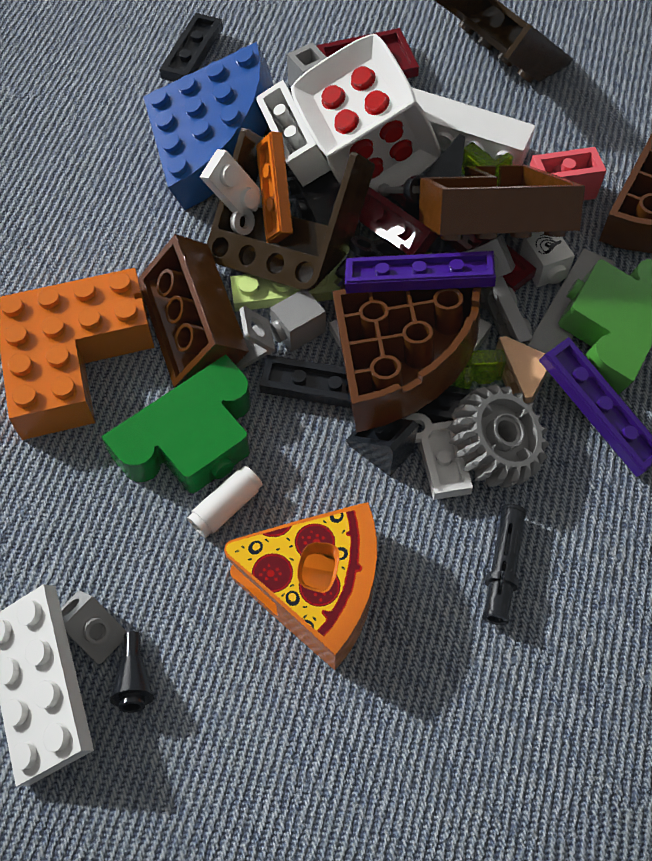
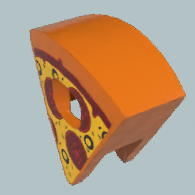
(313, 576)

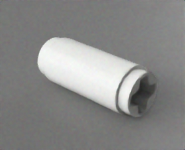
(225, 501)

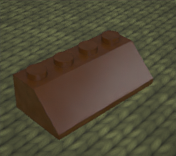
(190, 309)

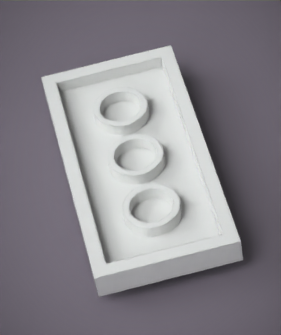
(40, 689)

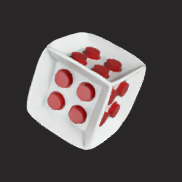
(366, 107)

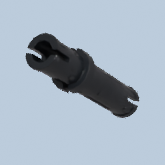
(496, 605)

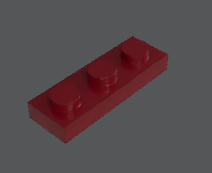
(395, 224)

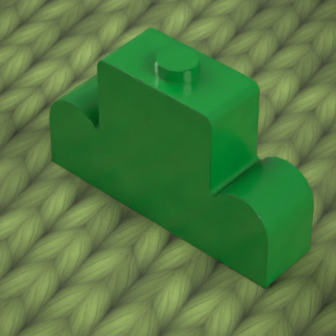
(187, 430)

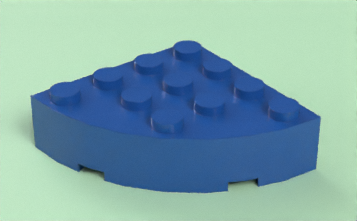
(205, 115)

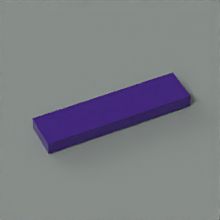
(420, 272)
(600, 405)

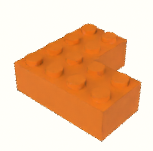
(52, 335)

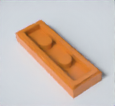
(274, 187)

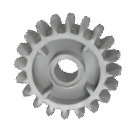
(498, 436)

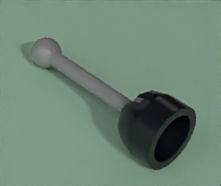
(410, 189)

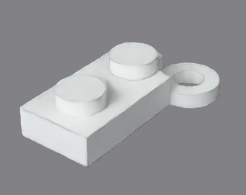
(234, 189)
(442, 469)

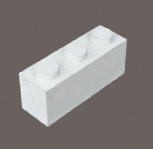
(300, 149)

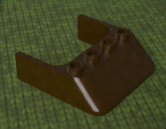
(511, 35)
(311, 249)

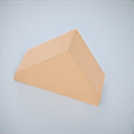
(522, 368)

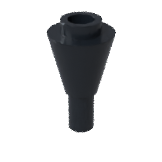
(132, 684)

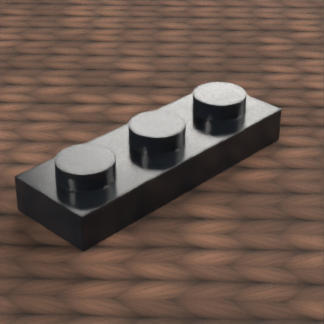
(191, 47)

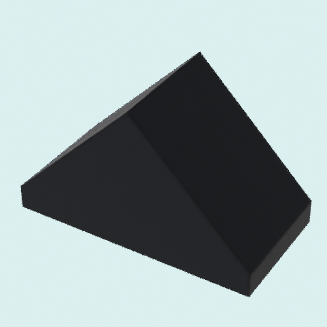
(386, 445)

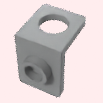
(257, 338)
(92, 626)

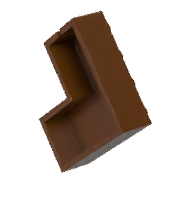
(521, 204)

